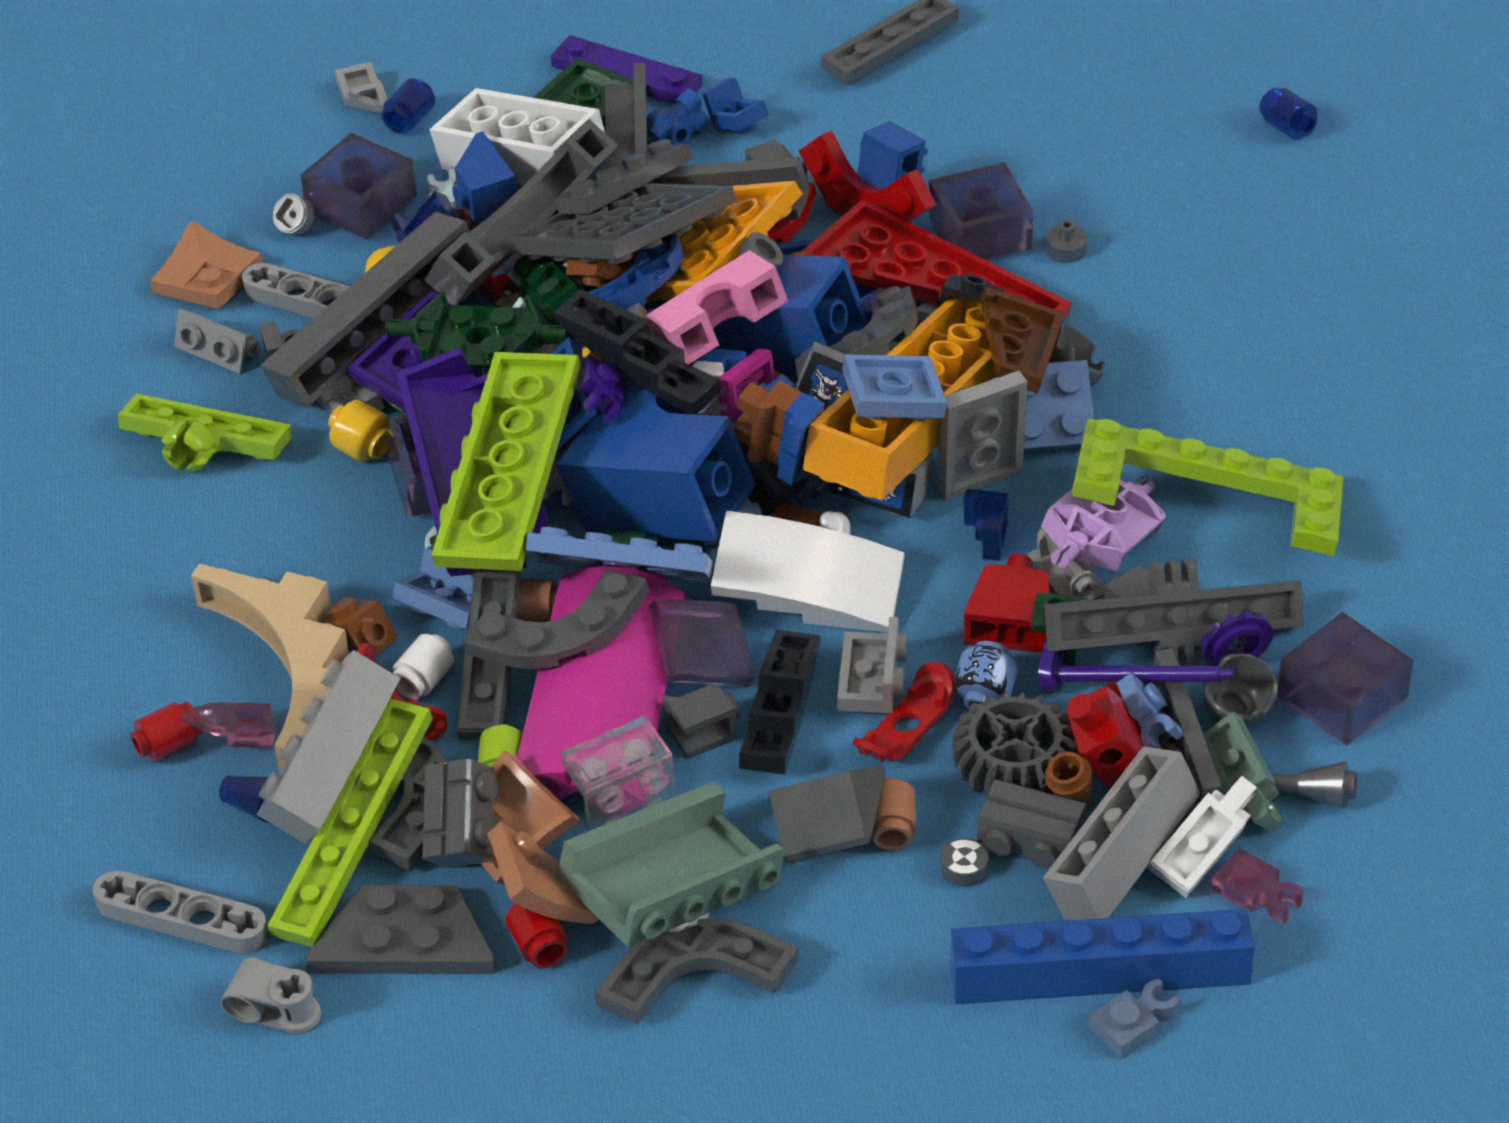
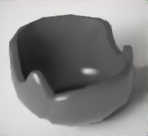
(1074, 346)
(1248, 694)

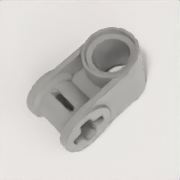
(272, 997)

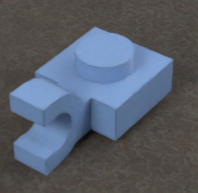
(1146, 706)

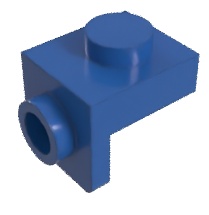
(730, 110)

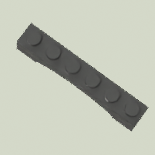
(483, 250)

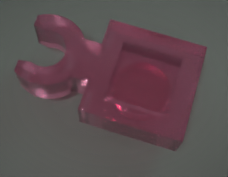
(1254, 882)

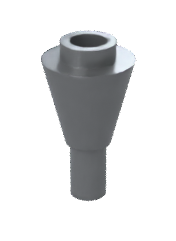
(1326, 784)

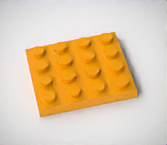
(718, 240)

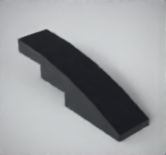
(641, 357)
(779, 702)

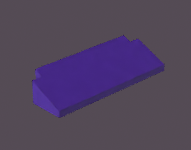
(439, 413)

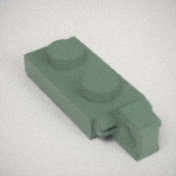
(1237, 756)

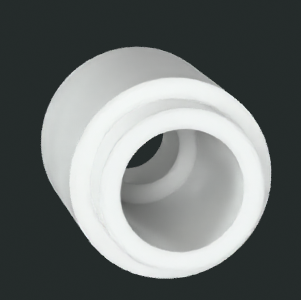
(423, 666)

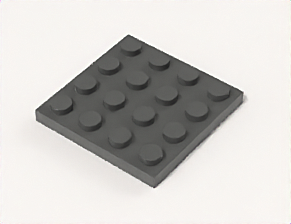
(622, 225)

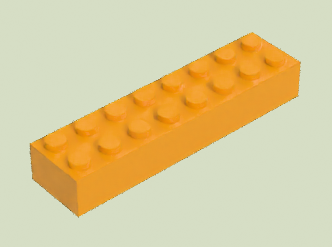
(880, 453)

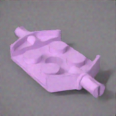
(1100, 531)

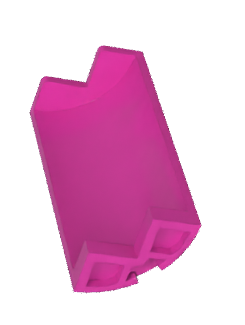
(595, 690)

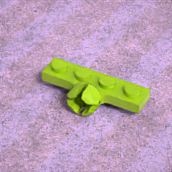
(198, 432)

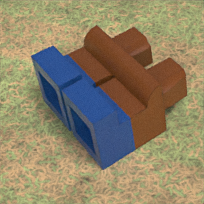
(777, 426)

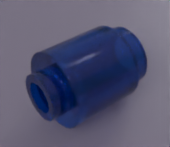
(408, 105)
(1288, 113)

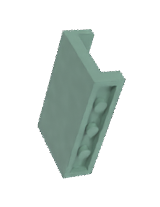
(666, 865)

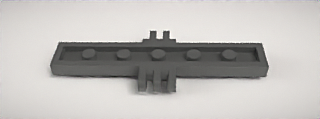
(1171, 614)

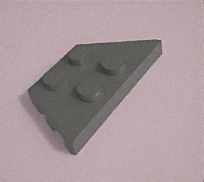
(403, 933)

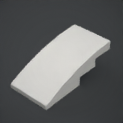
(807, 571)

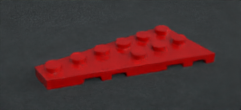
(896, 253)

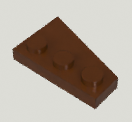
(1019, 335)

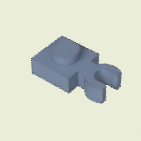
(1130, 1021)

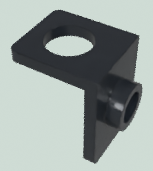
(966, 287)

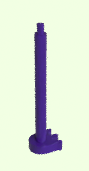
(1054, 672)

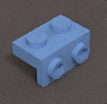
(437, 593)

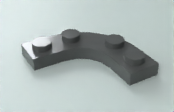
(892, 317)
(544, 643)
(402, 834)
(709, 946)

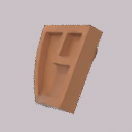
(203, 269)
(526, 806)
(532, 877)

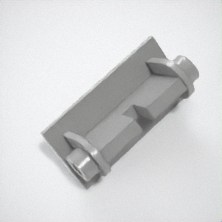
(213, 341)
(1074, 579)

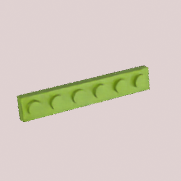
(349, 825)

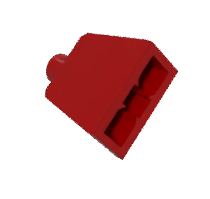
(1004, 605)
(1101, 726)

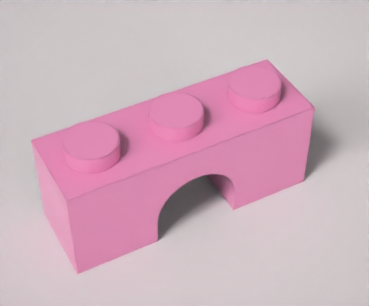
(739, 289)

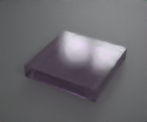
(702, 642)

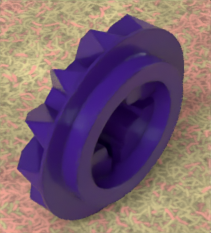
(1253, 632)

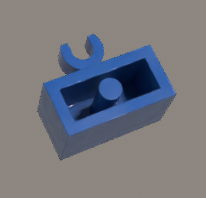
(889, 154)

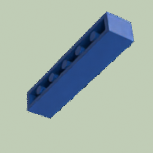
(1101, 956)

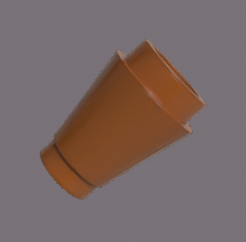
(1070, 777)

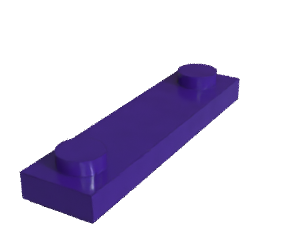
(662, 80)

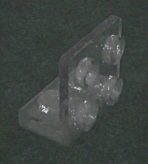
(621, 772)

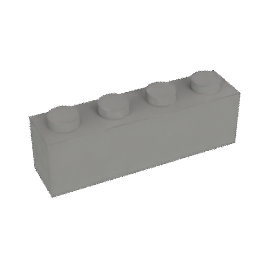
(327, 747)
(1122, 835)

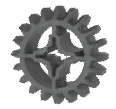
(1014, 733)

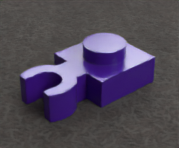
(602, 385)

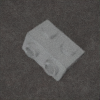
(870, 670)

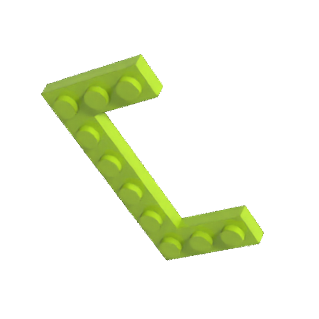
(1313, 491)

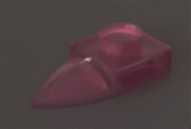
(240, 723)

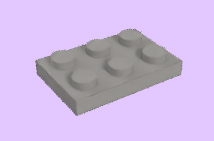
(982, 435)

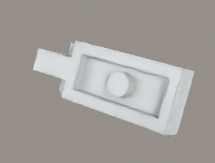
(1203, 837)

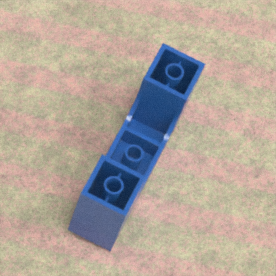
(684, 470)

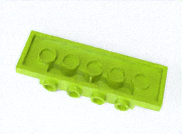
(506, 461)

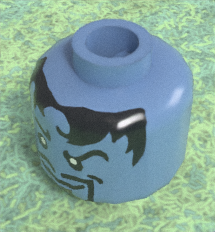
(983, 672)

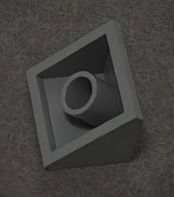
(827, 812)

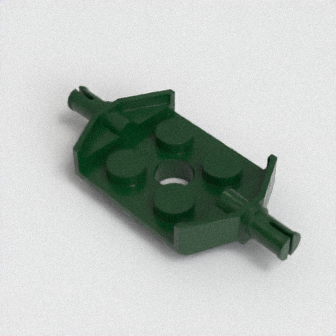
(503, 329)

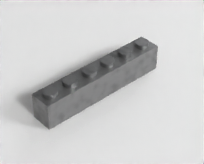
(357, 318)

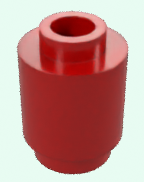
(163, 732)
(537, 936)

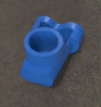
(679, 122)

